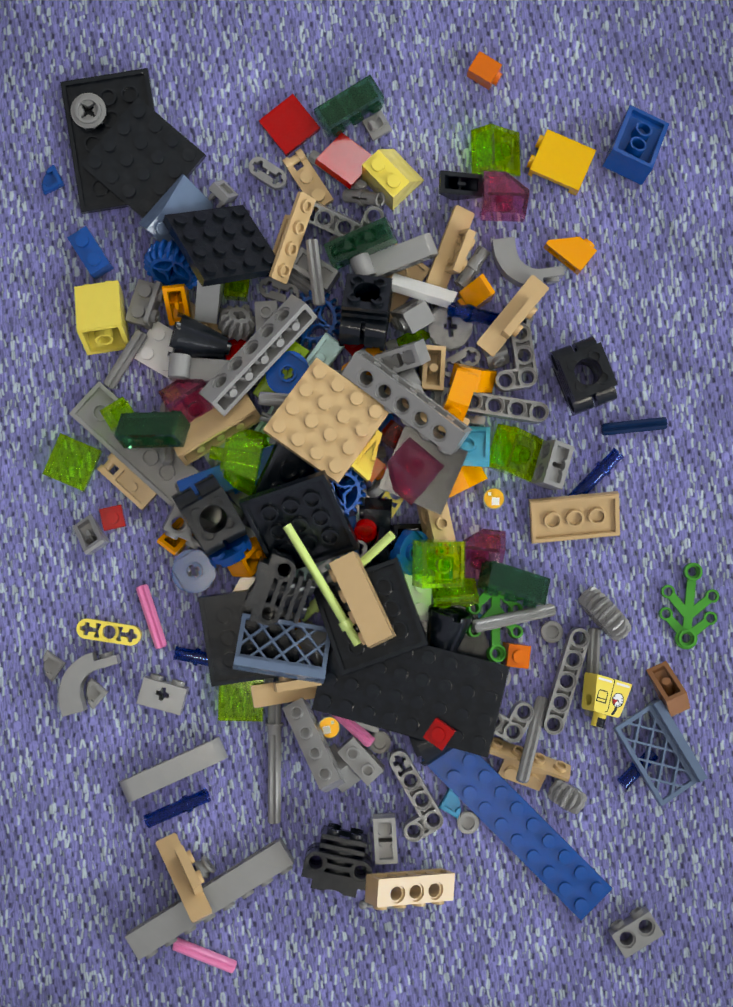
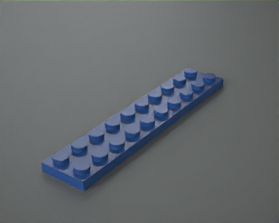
(522, 830)

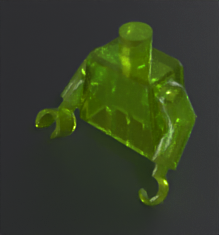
(241, 458)

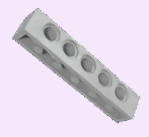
(258, 354)
(418, 402)

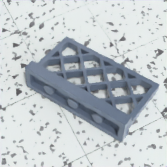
(281, 668)
(676, 743)

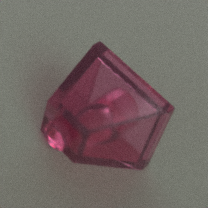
(503, 197)
(185, 397)
(412, 470)
(482, 547)

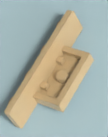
(290, 237)
(453, 248)
(512, 316)
(282, 691)
(541, 765)
(184, 877)

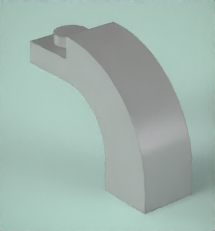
(514, 270)
(71, 687)

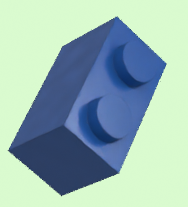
(90, 252)

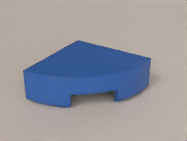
(51, 180)

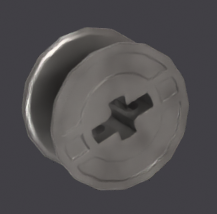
(440, 336)

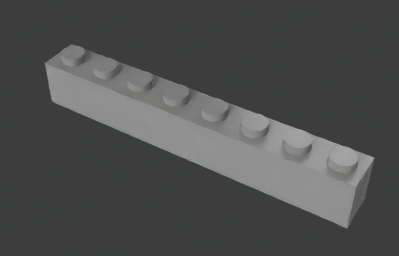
(220, 893)

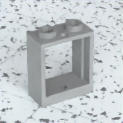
(208, 302)

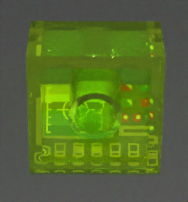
(495, 150)
(514, 452)
(438, 563)

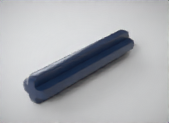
(634, 426)

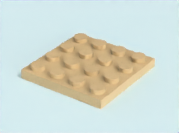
(326, 420)

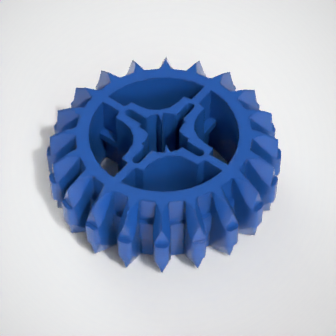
(168, 265)
(331, 329)
(355, 486)

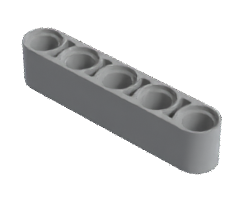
(565, 669)
(173, 769)

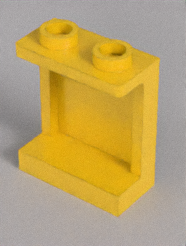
(561, 160)

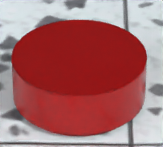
(365, 530)

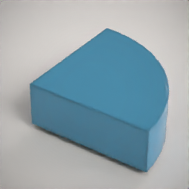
(451, 803)

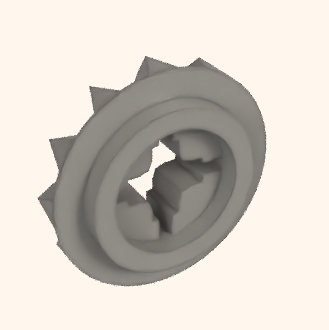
(88, 100)

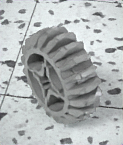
(604, 614)

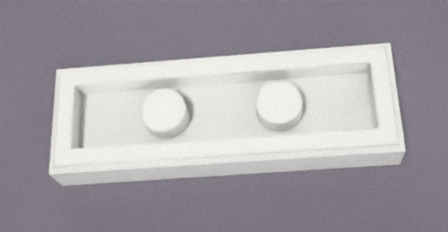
(422, 291)

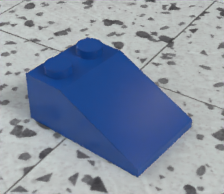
(636, 145)

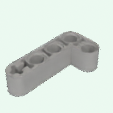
(337, 217)
(396, 257)
(184, 367)
(519, 367)
(514, 720)
(412, 791)

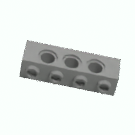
(314, 745)

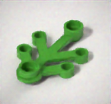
(495, 609)
(688, 609)

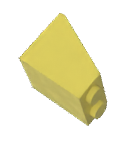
(390, 175)
(101, 317)

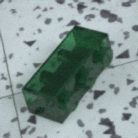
(349, 106)
(368, 239)
(152, 429)
(513, 584)

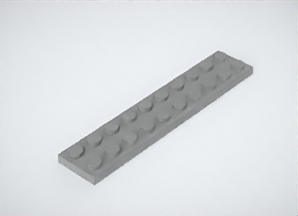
(141, 461)

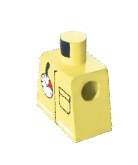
(603, 697)

